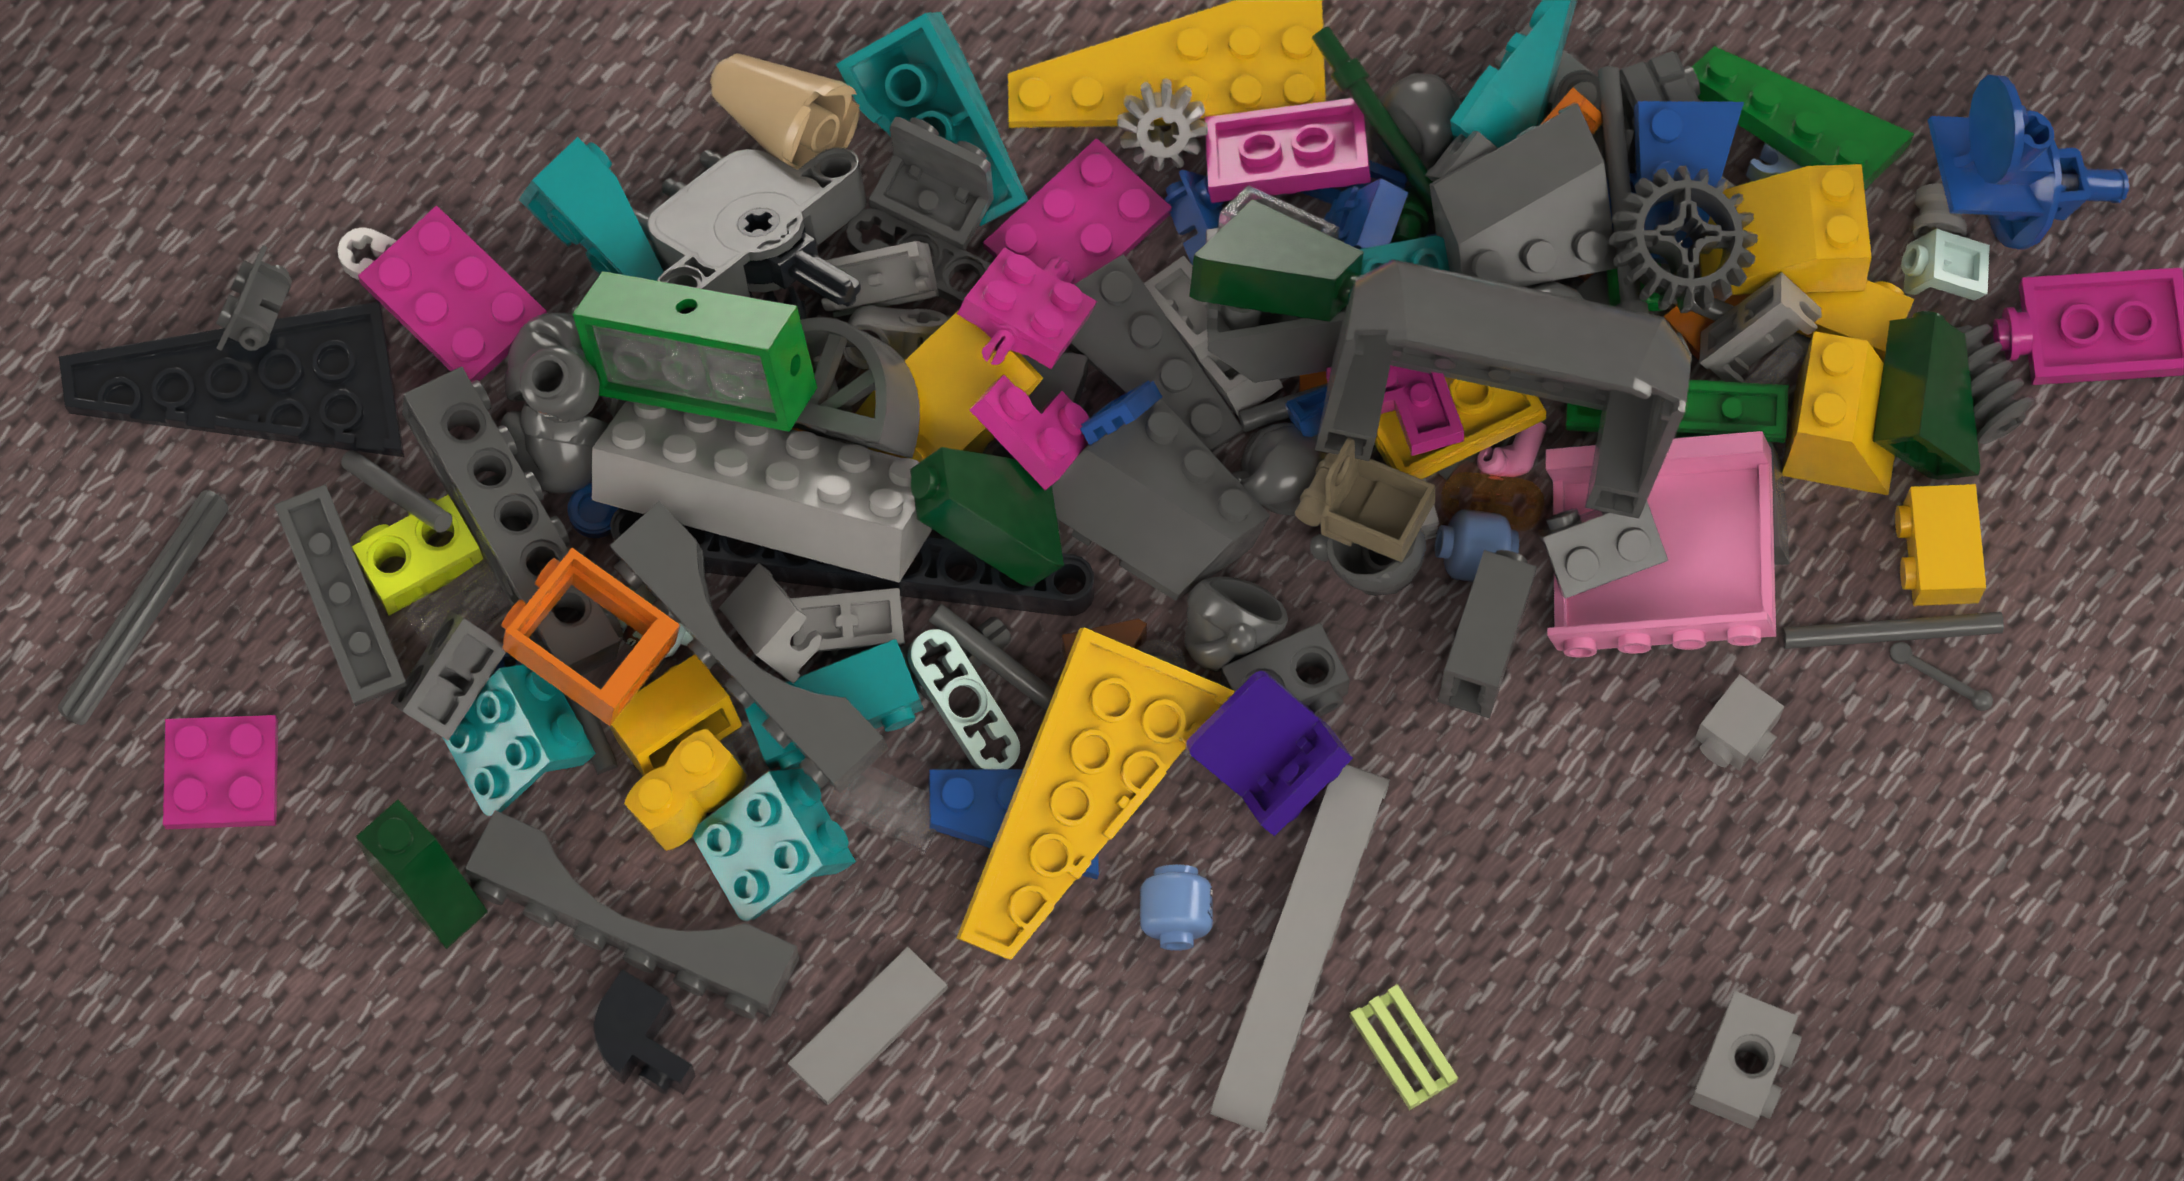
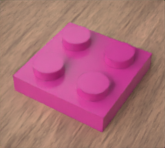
(220, 772)

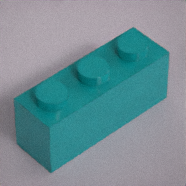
(872, 681)

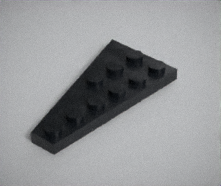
(312, 384)

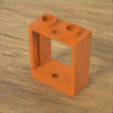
(554, 580)

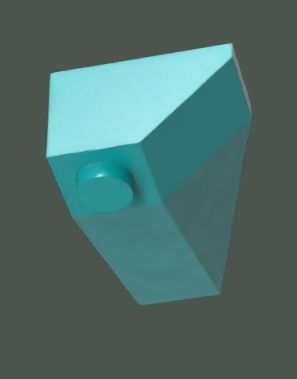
(926, 77)
(1520, 91)
(586, 205)

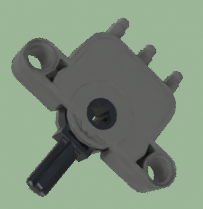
(757, 223)

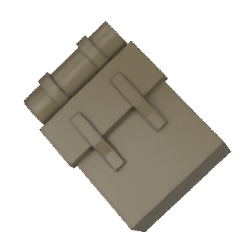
(1366, 503)

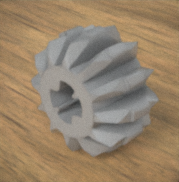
(1175, 111)

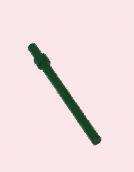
(1351, 79)

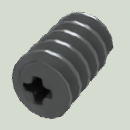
(1993, 398)

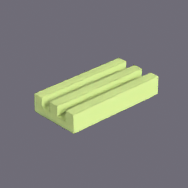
(1378, 1007)

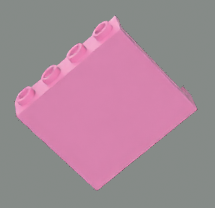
(1719, 546)

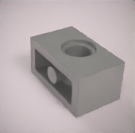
(1752, 1028)

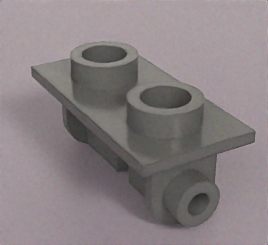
(254, 312)

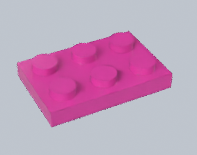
(1287, 149)
(1083, 215)
(450, 295)
(2105, 325)

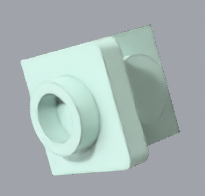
(1946, 264)

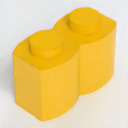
(678, 796)

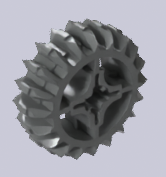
(1725, 235)

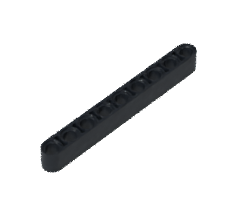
(929, 582)

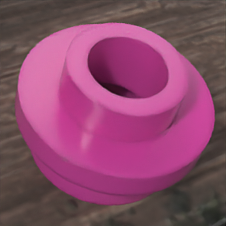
(2013, 333)

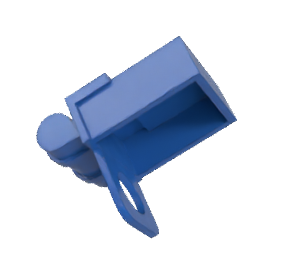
(1367, 214)

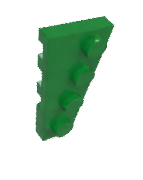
(1798, 119)

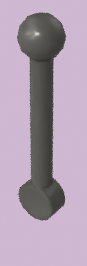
(1902, 653)

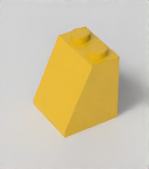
(1837, 417)

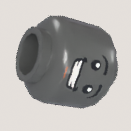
(559, 384)

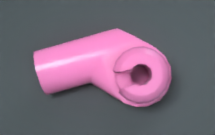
(1515, 458)

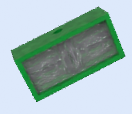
(696, 350)

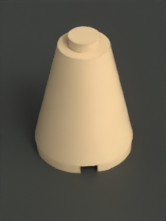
(786, 108)

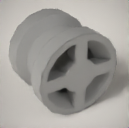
(1935, 212)

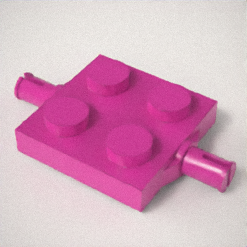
(1026, 308)

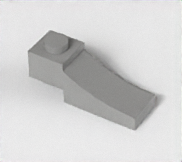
(1189, 319)

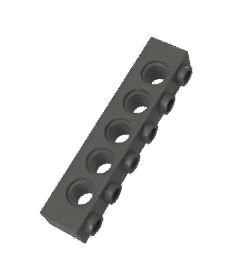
(455, 402)

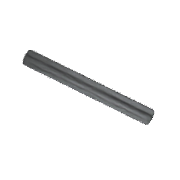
(143, 607)

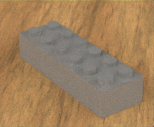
(763, 487)

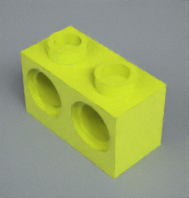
(425, 566)

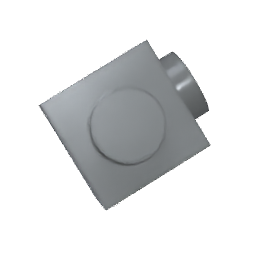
(1739, 725)

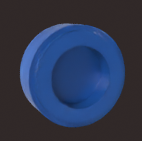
(588, 516)

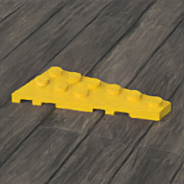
(1229, 55)
(1094, 761)

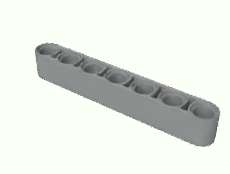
(1299, 948)

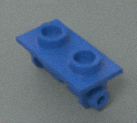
(1192, 209)

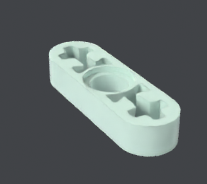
(940, 699)

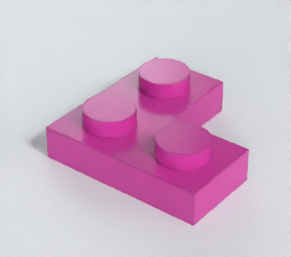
(1422, 408)
(1039, 441)

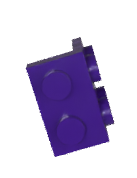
(1269, 750)

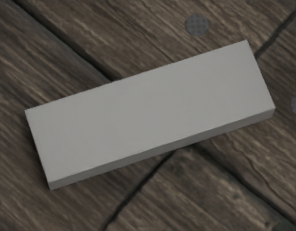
(867, 1026)

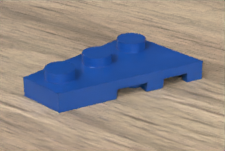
(1681, 135)
(974, 803)

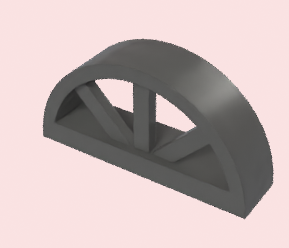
(897, 400)
(340, 595)

